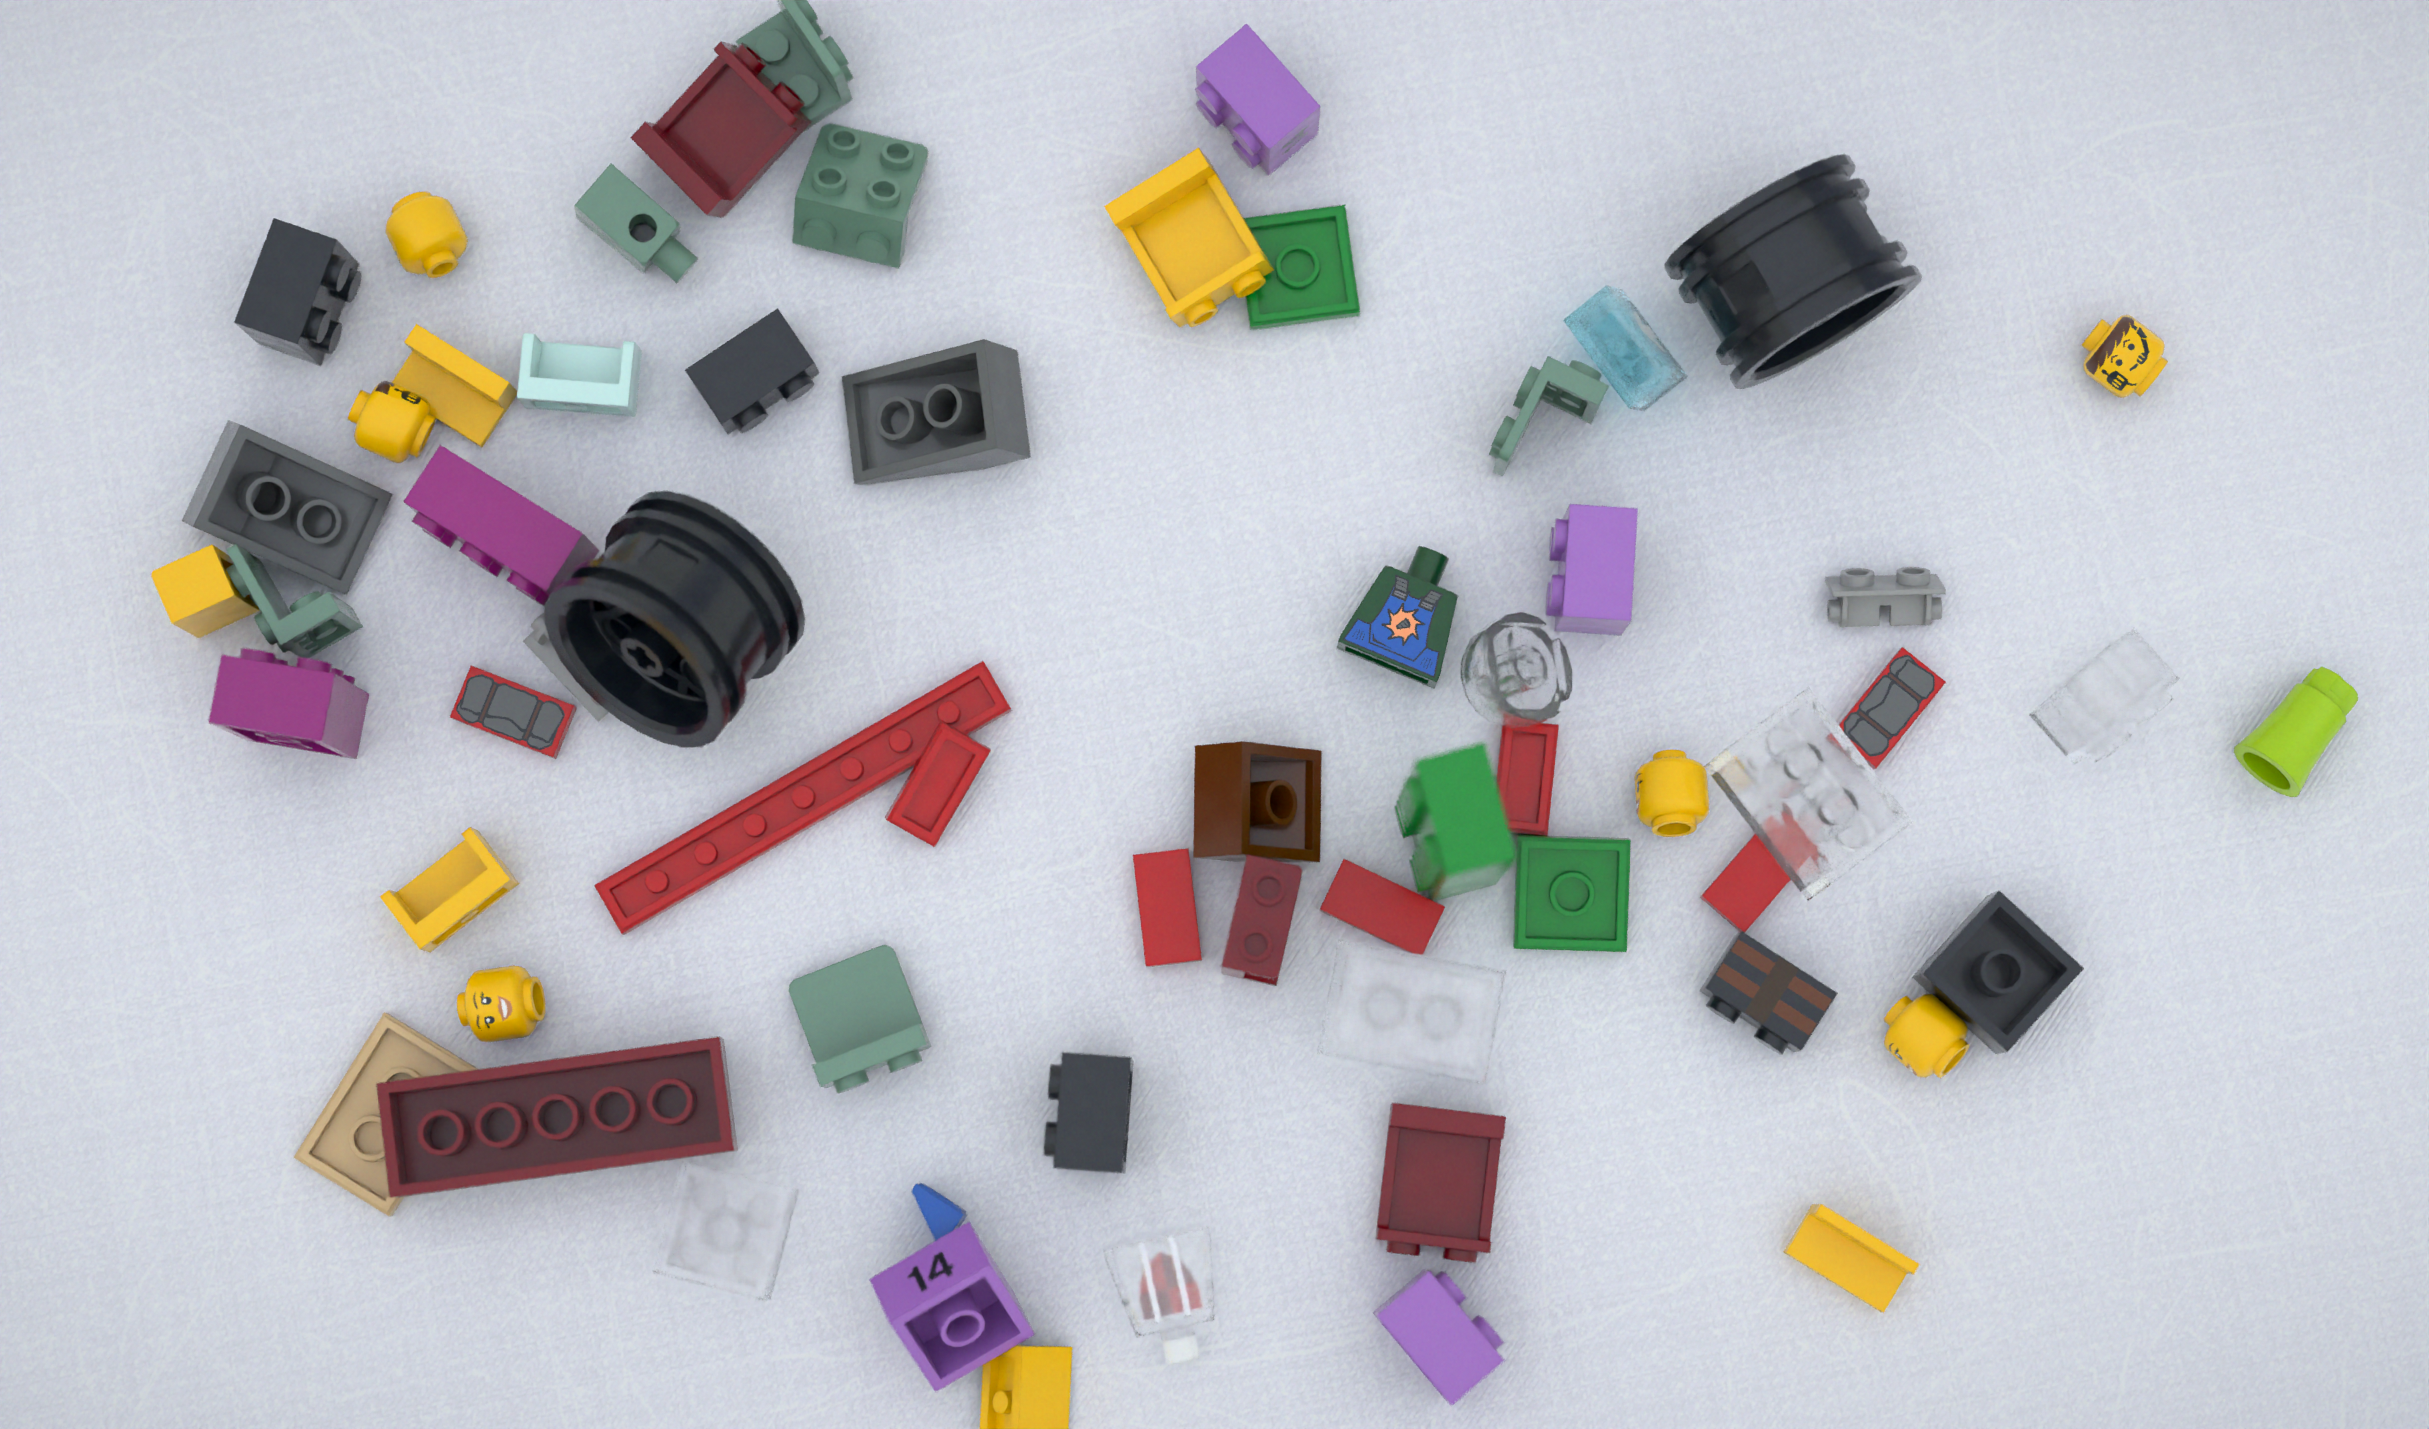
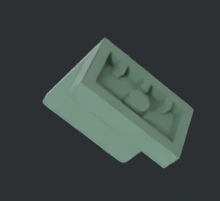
(801, 59)
(315, 618)

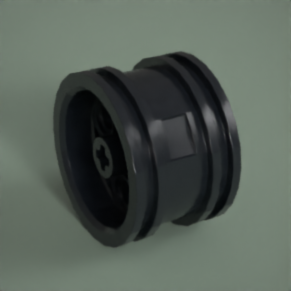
(1791, 271)
(675, 618)

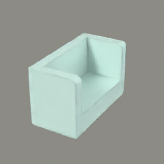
(579, 377)

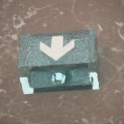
(1625, 348)

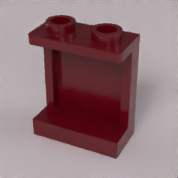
(724, 130)
(1261, 920)
(1439, 1181)

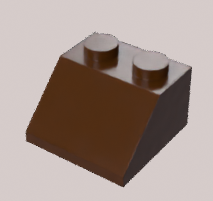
(1257, 802)

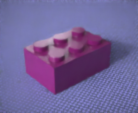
(496, 526)
(289, 705)

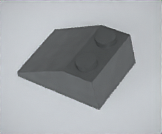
(937, 414)
(287, 507)

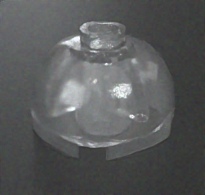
(1515, 672)

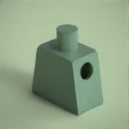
(617, 206)

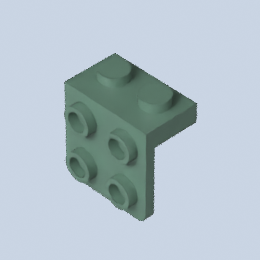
(858, 194)
(1569, 388)
(859, 1018)

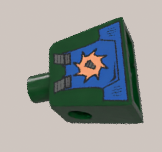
(1405, 620)

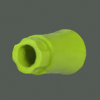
(2297, 732)

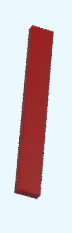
(798, 800)

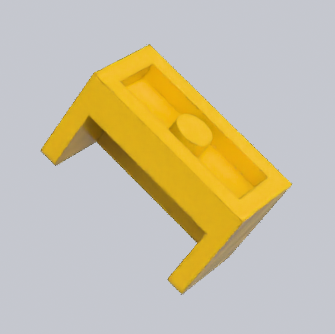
(201, 593)
(451, 892)

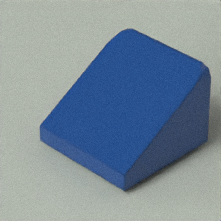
(939, 1212)

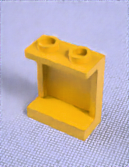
(1190, 239)

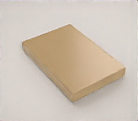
(348, 1133)

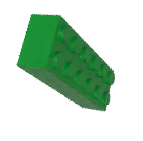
(1455, 823)

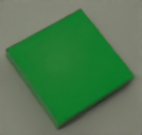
(1310, 265)
(1571, 893)

